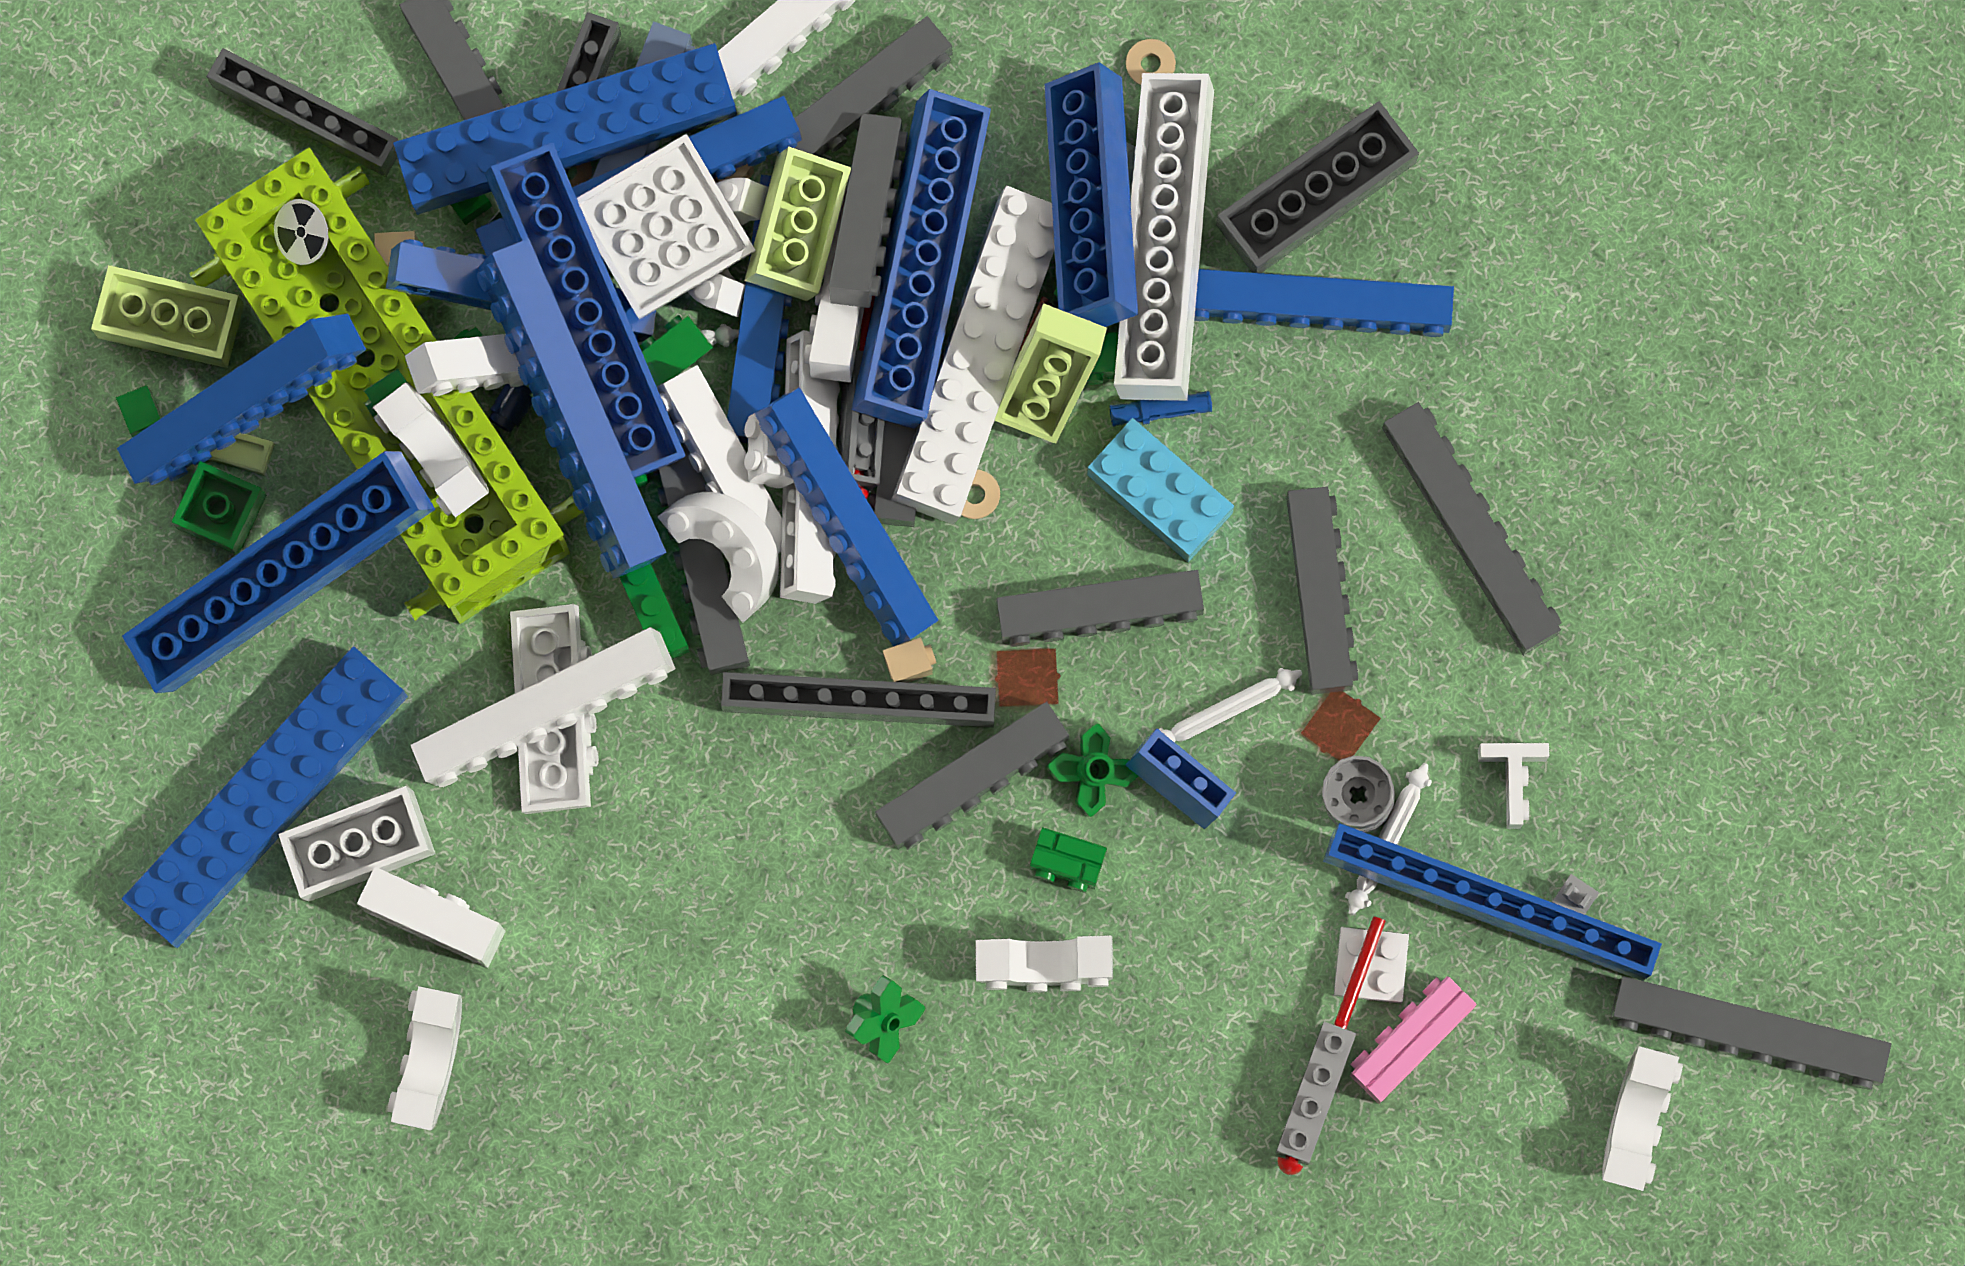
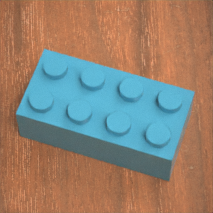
(1160, 490)

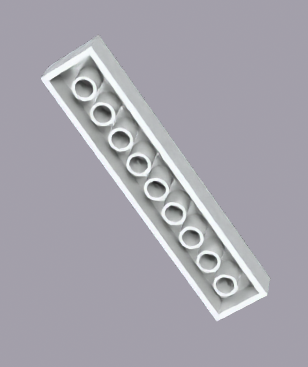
(1166, 235)
(979, 356)

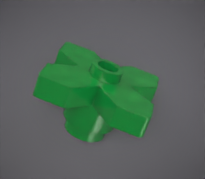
(1072, 768)
(881, 1016)

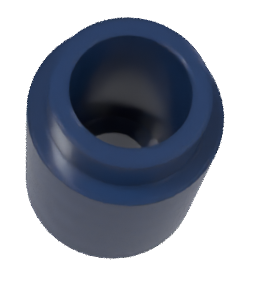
(511, 407)

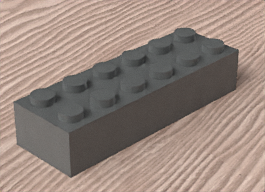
(1317, 188)

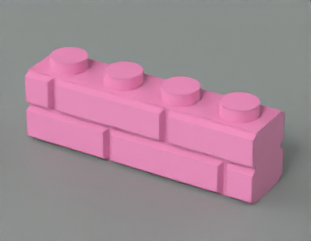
(1412, 1039)

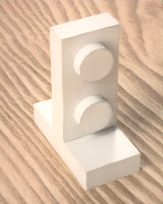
(1516, 775)

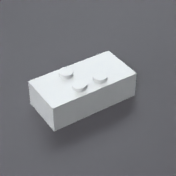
(351, 842)
(431, 917)

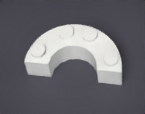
(747, 203)
(434, 446)
(739, 536)
(1045, 963)
(430, 1059)
(1636, 1117)

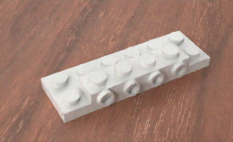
(559, 766)

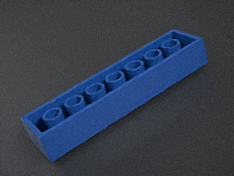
(1091, 196)
(242, 399)

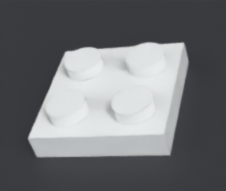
(1386, 971)

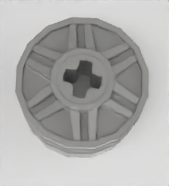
(1358, 774)

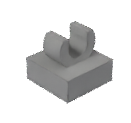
(1575, 895)

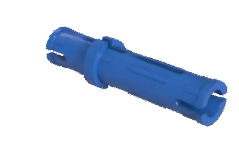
(1149, 410)

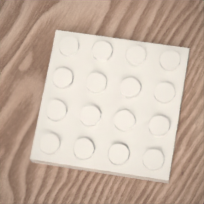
(663, 226)

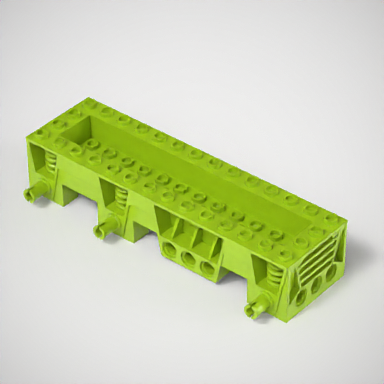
(518, 529)

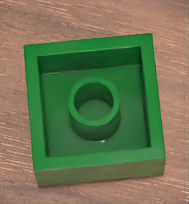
(219, 508)

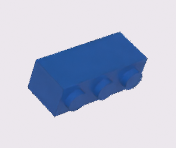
(1180, 778)

